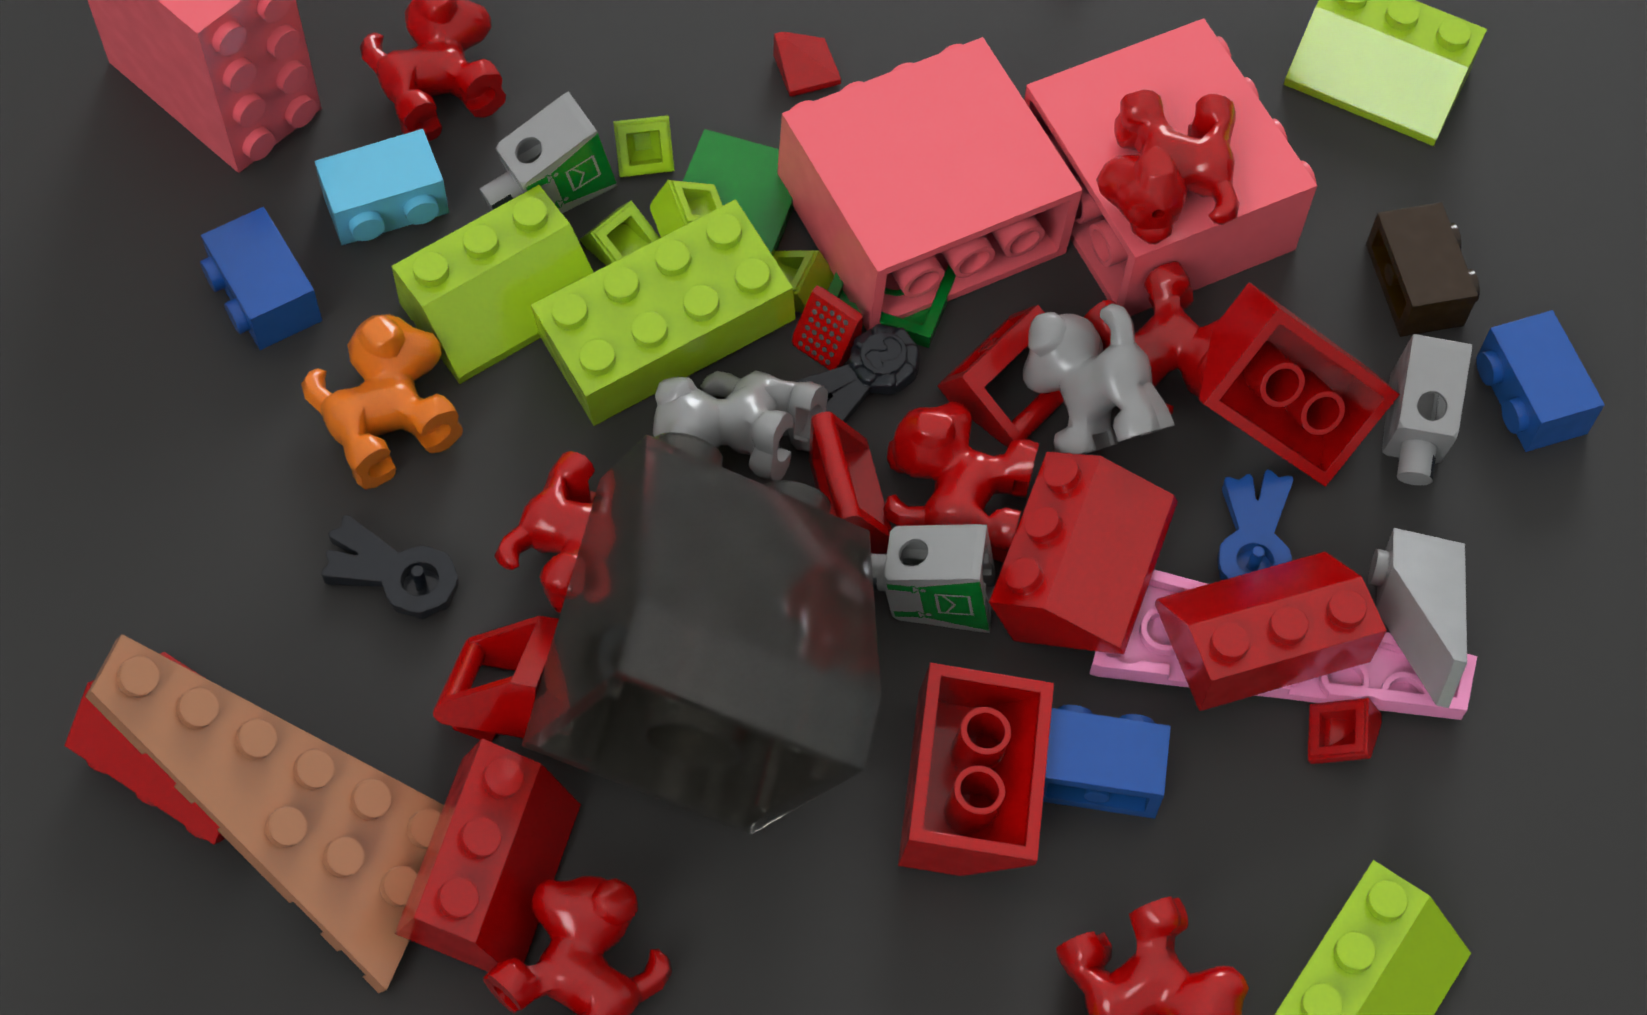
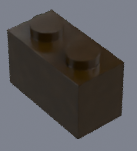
(1422, 269)

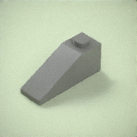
(1425, 606)

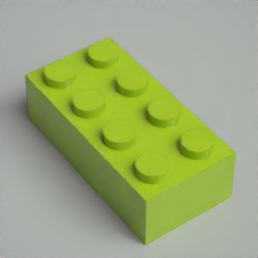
(664, 311)

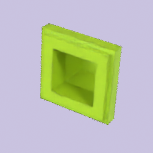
(643, 146)

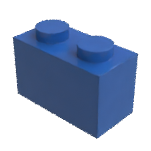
(260, 278)
(1538, 381)
(1106, 761)

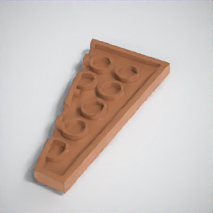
(293, 806)

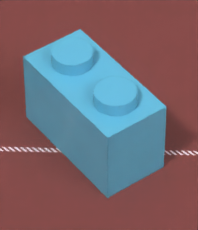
(382, 187)

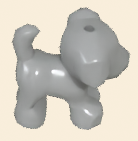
(1070, 358)
(748, 420)

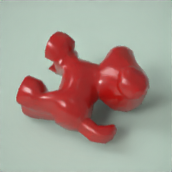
(437, 64)
(1155, 184)
(1170, 334)
(936, 447)
(554, 524)
(583, 922)
(1153, 976)

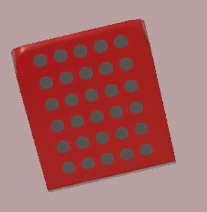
(827, 329)

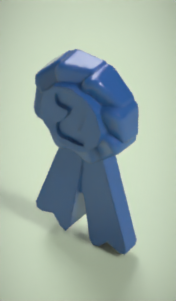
(1254, 542)

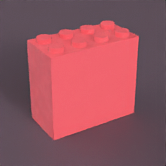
(217, 66)
(925, 176)
(1269, 178)

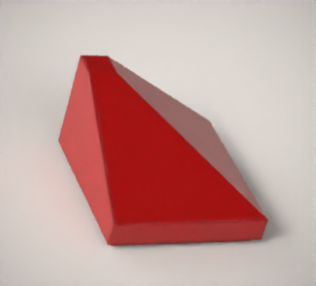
(804, 63)
(1342, 730)

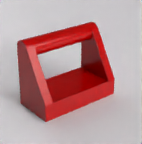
(969, 378)
(847, 476)
(505, 703)

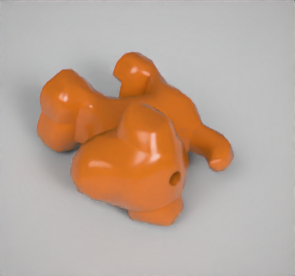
(390, 360)

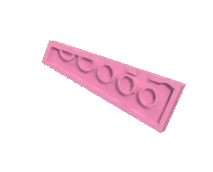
(1385, 680)

